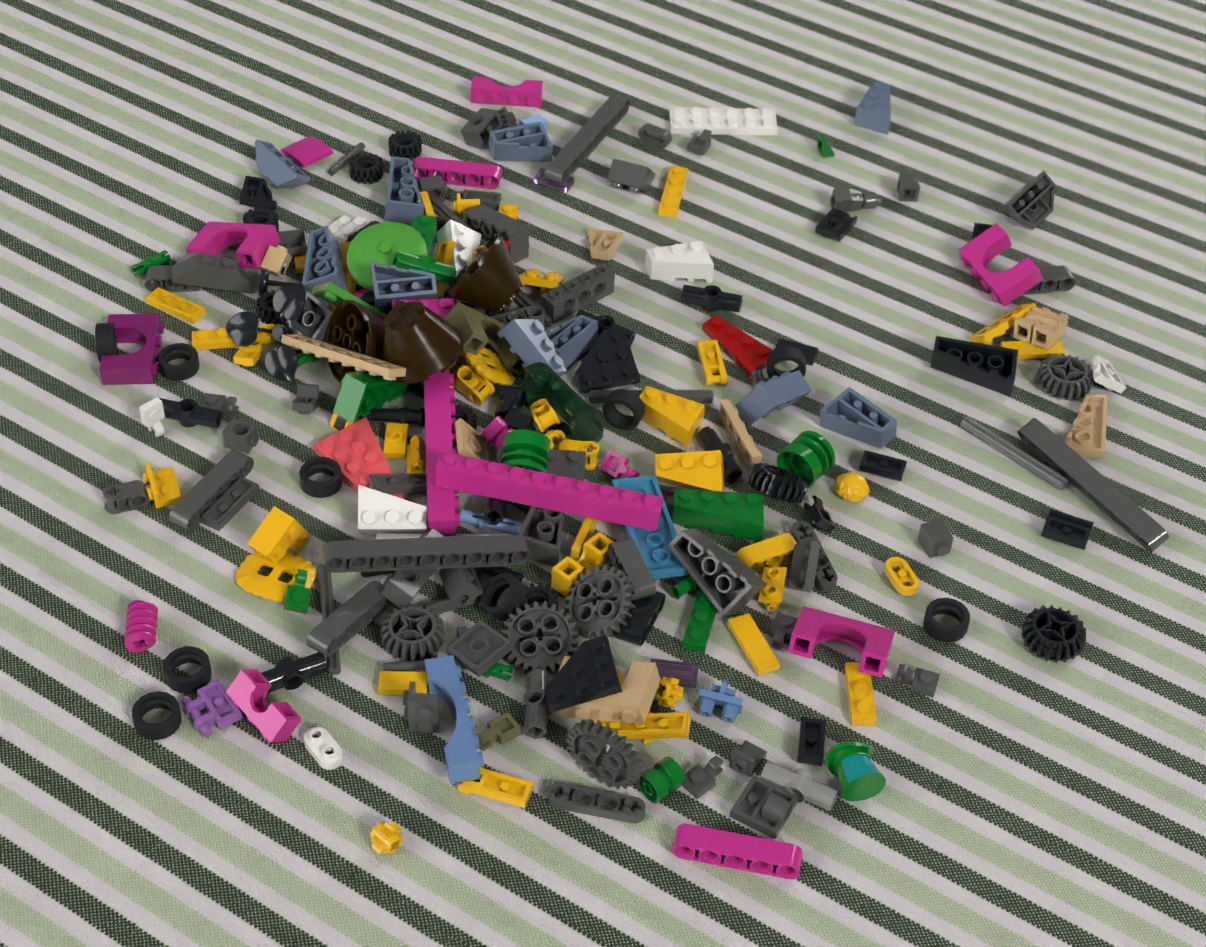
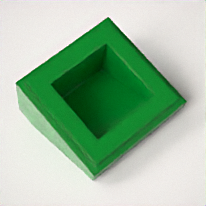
(824, 147)

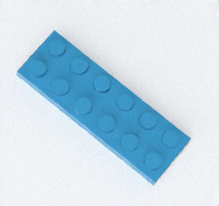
(652, 544)

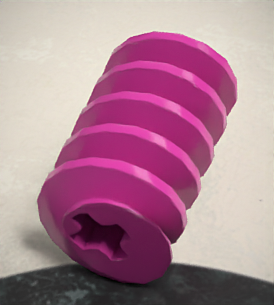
(141, 626)

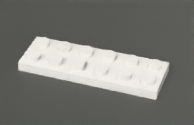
(723, 121)

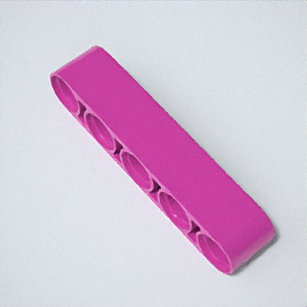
(458, 172)
(737, 851)

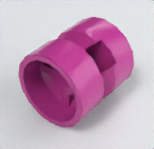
(496, 432)

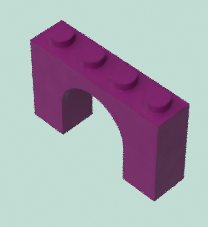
(138, 366)

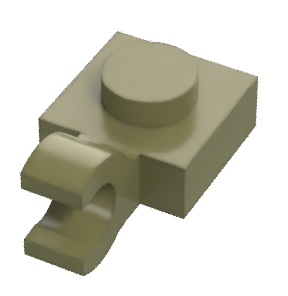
(501, 729)

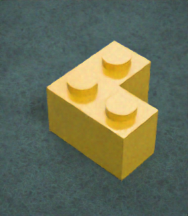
(278, 534)

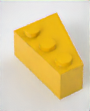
(672, 414)
(691, 470)

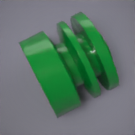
(526, 450)
(807, 456)

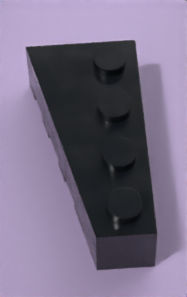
(976, 362)

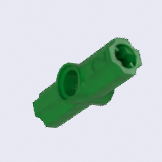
(443, 272)

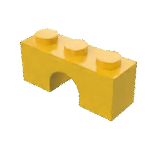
(594, 553)

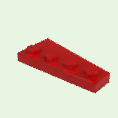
(742, 347)

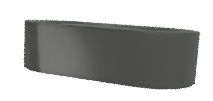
(655, 135)

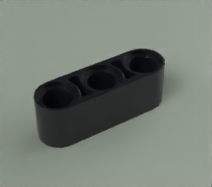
(642, 619)

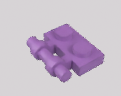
(217, 703)

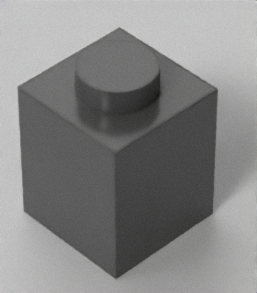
(935, 538)

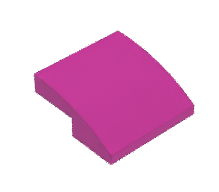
(307, 151)

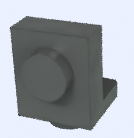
(307, 398)

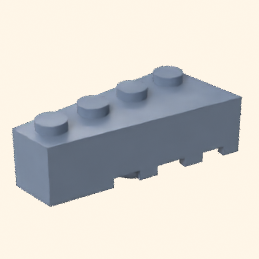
(403, 197)
(323, 261)

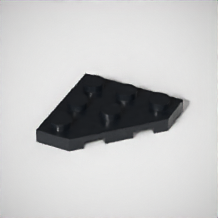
(608, 363)
(585, 676)

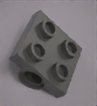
(764, 806)

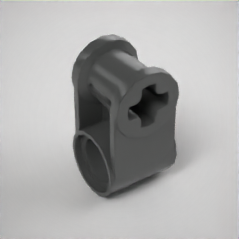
(127, 495)

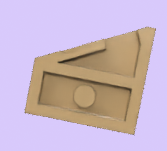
(604, 243)

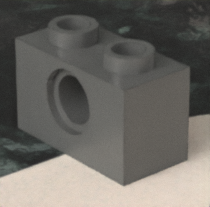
(477, 129)

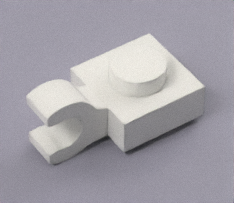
(151, 414)

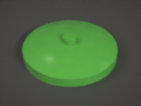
(380, 245)

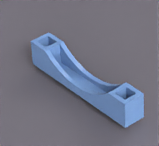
(461, 755)

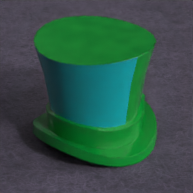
(855, 770)

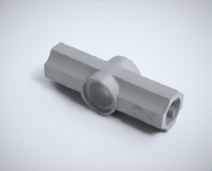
(801, 784)

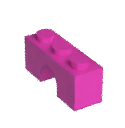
(249, 694)

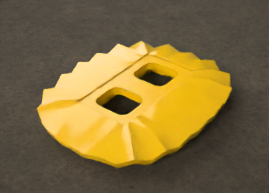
(496, 372)
(269, 586)

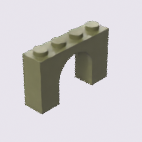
(478, 330)

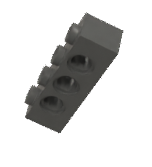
(578, 293)
(406, 584)

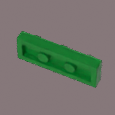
(699, 624)

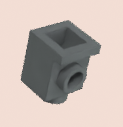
(907, 187)

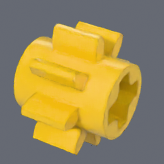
(669, 692)
(386, 837)

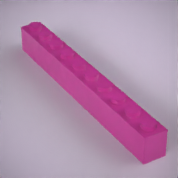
(439, 438)
(548, 491)

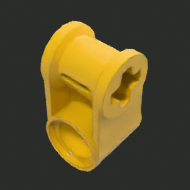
(474, 388)
(544, 414)
(575, 445)

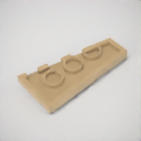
(1089, 427)

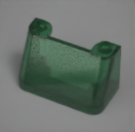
(544, 383)

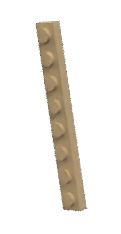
(347, 357)

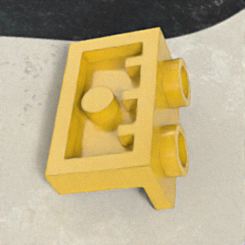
(163, 486)

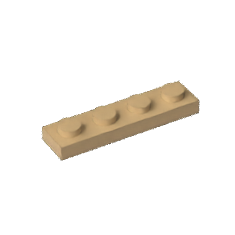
(739, 435)

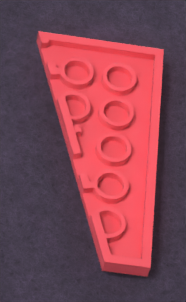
(356, 452)

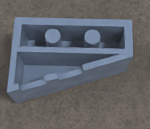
(773, 395)
(858, 419)

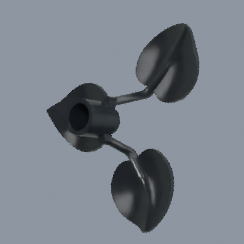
(243, 331)

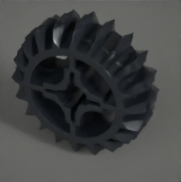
(777, 483)
(1051, 638)

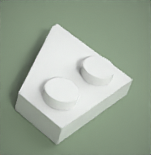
(1106, 375)

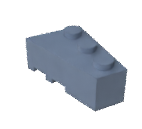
(875, 109)
(521, 143)
(397, 284)
(574, 338)
(532, 344)

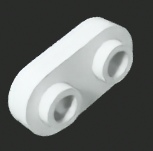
(321, 746)

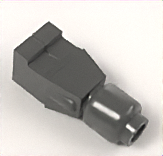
(852, 200)

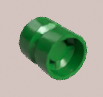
(661, 779)

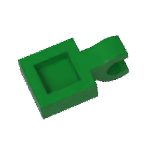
(297, 596)

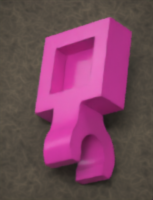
(617, 465)

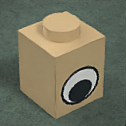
(276, 260)

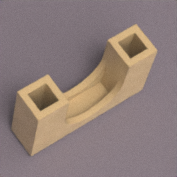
(627, 706)

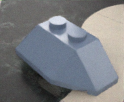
(278, 167)

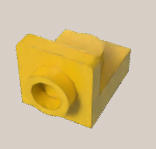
(462, 205)

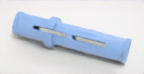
(477, 519)

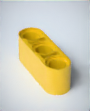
(768, 553)

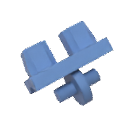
(721, 698)

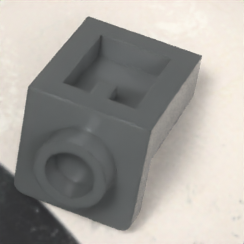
(747, 758)

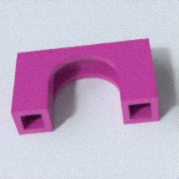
(252, 237)
(1004, 285)
(820, 626)

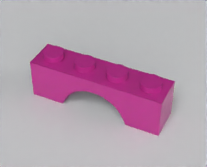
(488, 92)

